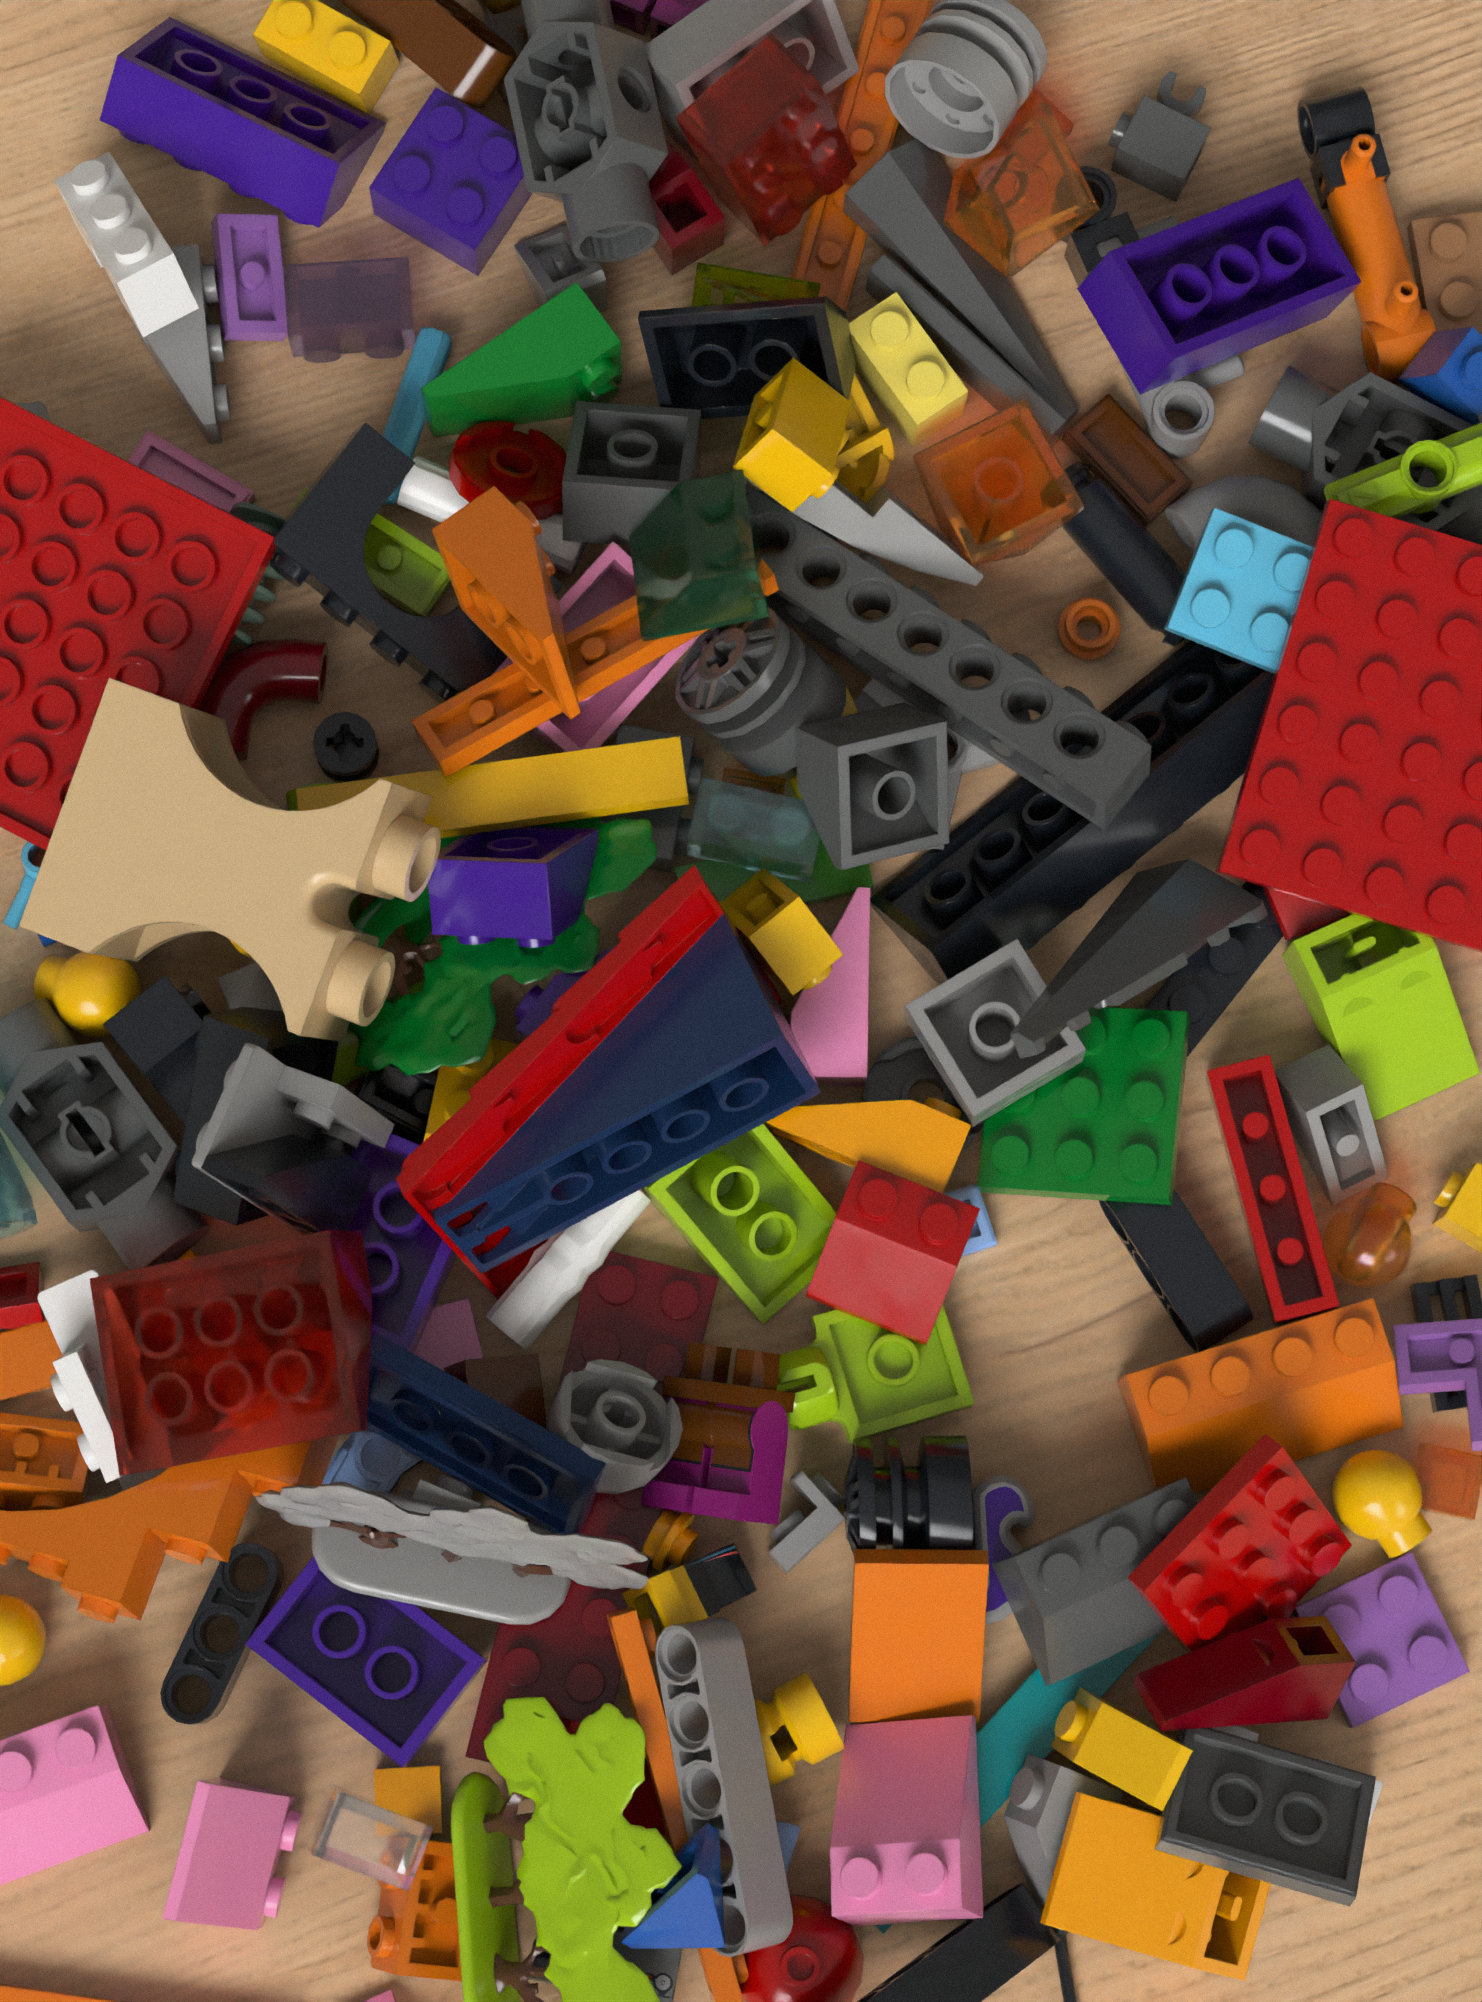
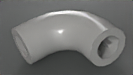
(1250, 498)

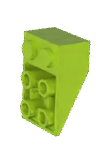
(1383, 1009)

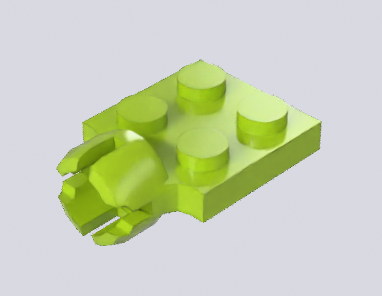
(873, 1377)

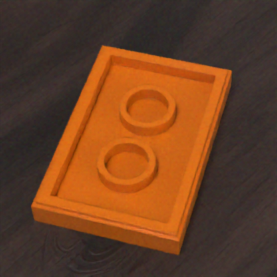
(917, 1634)

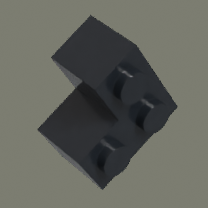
(161, 1036)

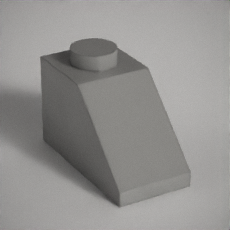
(1332, 1123)
(1039, 1815)

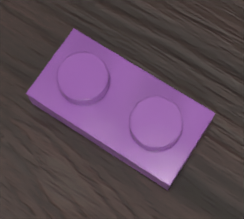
(249, 277)

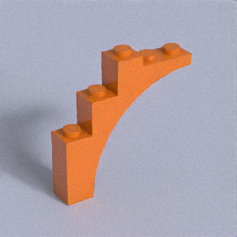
(115, 1545)

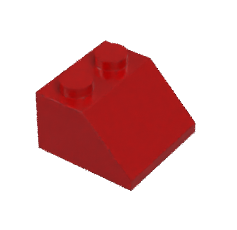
(892, 1252)

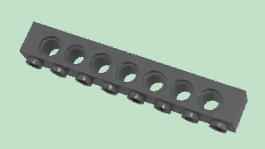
(1089, 784)

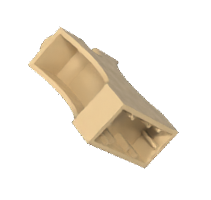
(180, 842)

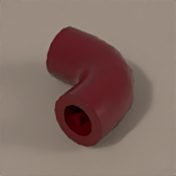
(261, 676)

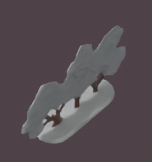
(449, 1556)

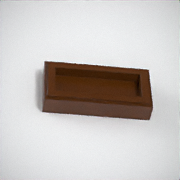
(1127, 459)

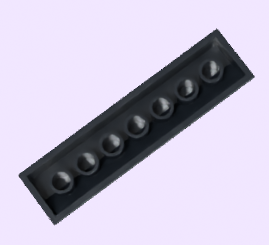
(1036, 861)

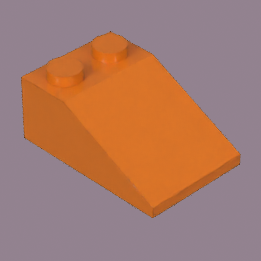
(508, 589)

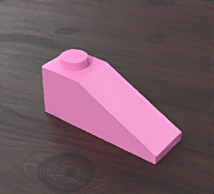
(833, 1015)

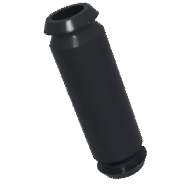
(1124, 551)

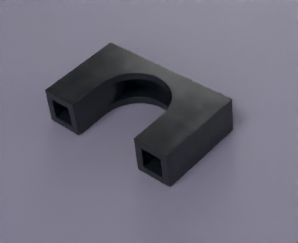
(325, 548)

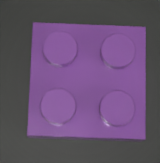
(1393, 1636)

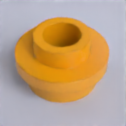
(671, 1539)

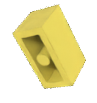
(906, 370)

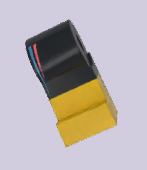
(694, 1589)

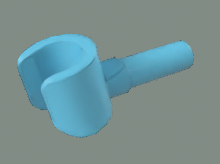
(18, 906)

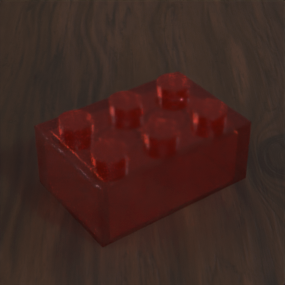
(768, 140)

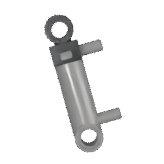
(1084, 251)

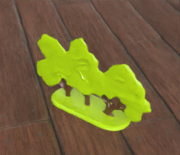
(579, 1863)

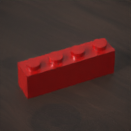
(1271, 1190)

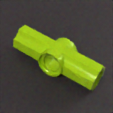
(1392, 491)

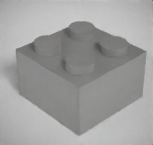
(969, 1027)

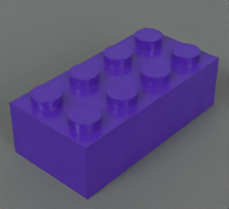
(1218, 285)

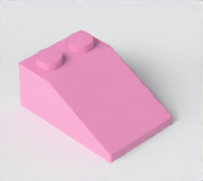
(907, 1823)
(232, 1855)

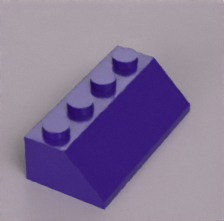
(240, 121)

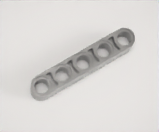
(725, 1775)

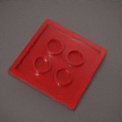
(1242, 1551)

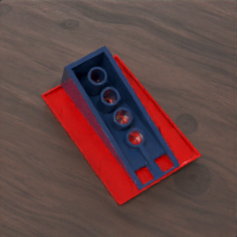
(625, 1082)

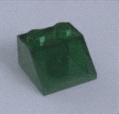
(699, 559)

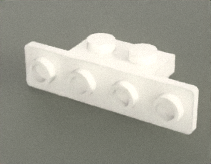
(80, 1374)

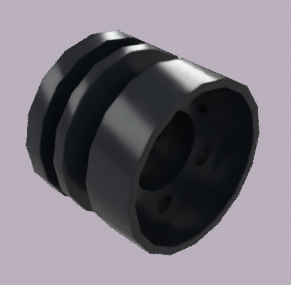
(910, 1504)

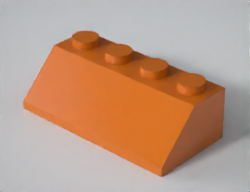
(1298, 1383)

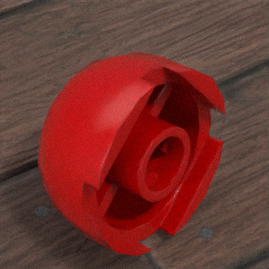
(814, 1963)

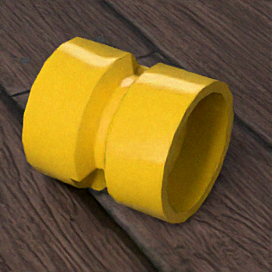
(807, 1721)

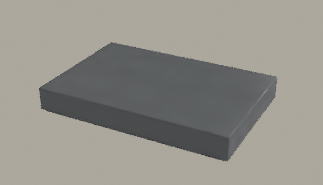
(1269, 1815)

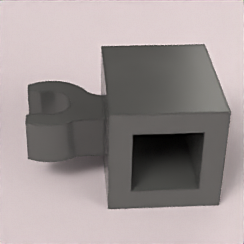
(1160, 140)

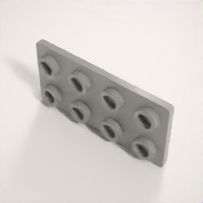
(274, 1100)

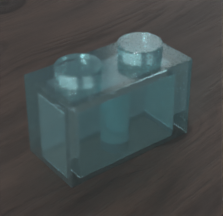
(753, 830)

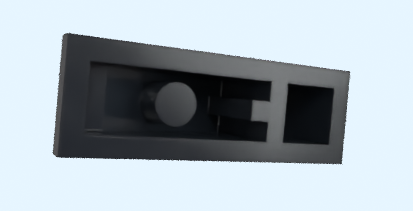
(297, 1179)

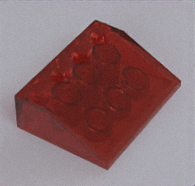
(236, 1350)

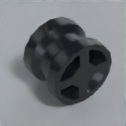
(347, 760)

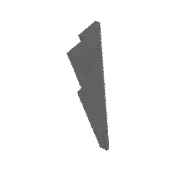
(904, 212)
(1137, 943)

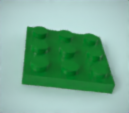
(1101, 1125)

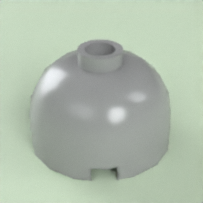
(617, 1420)

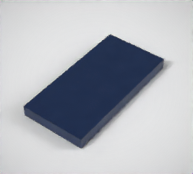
(479, 1440)

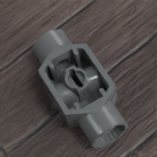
(588, 125)
(1352, 429)
(92, 1138)

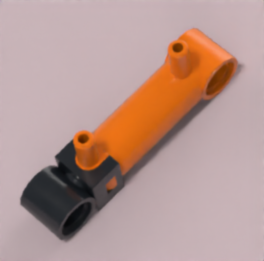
(1351, 183)

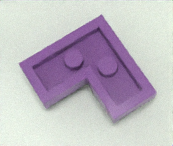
(1443, 1359)

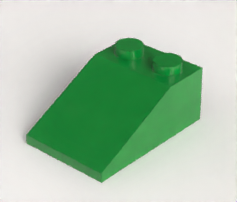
(530, 370)

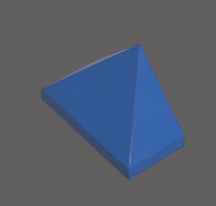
(691, 1905)

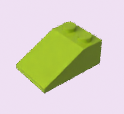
(749, 1218)

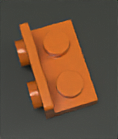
(40, 1464)
(419, 1926)

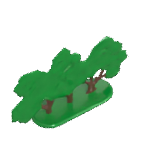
(453, 1012)

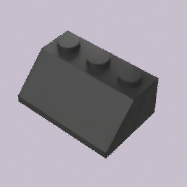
(1075, 1586)

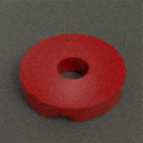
(489, 446)

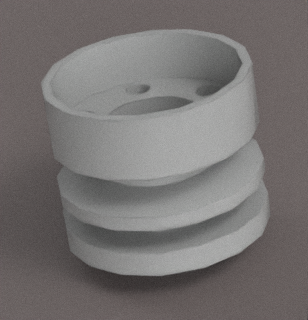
(966, 75)

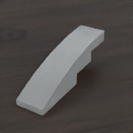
(888, 531)

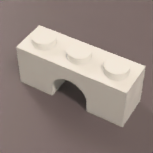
(126, 243)

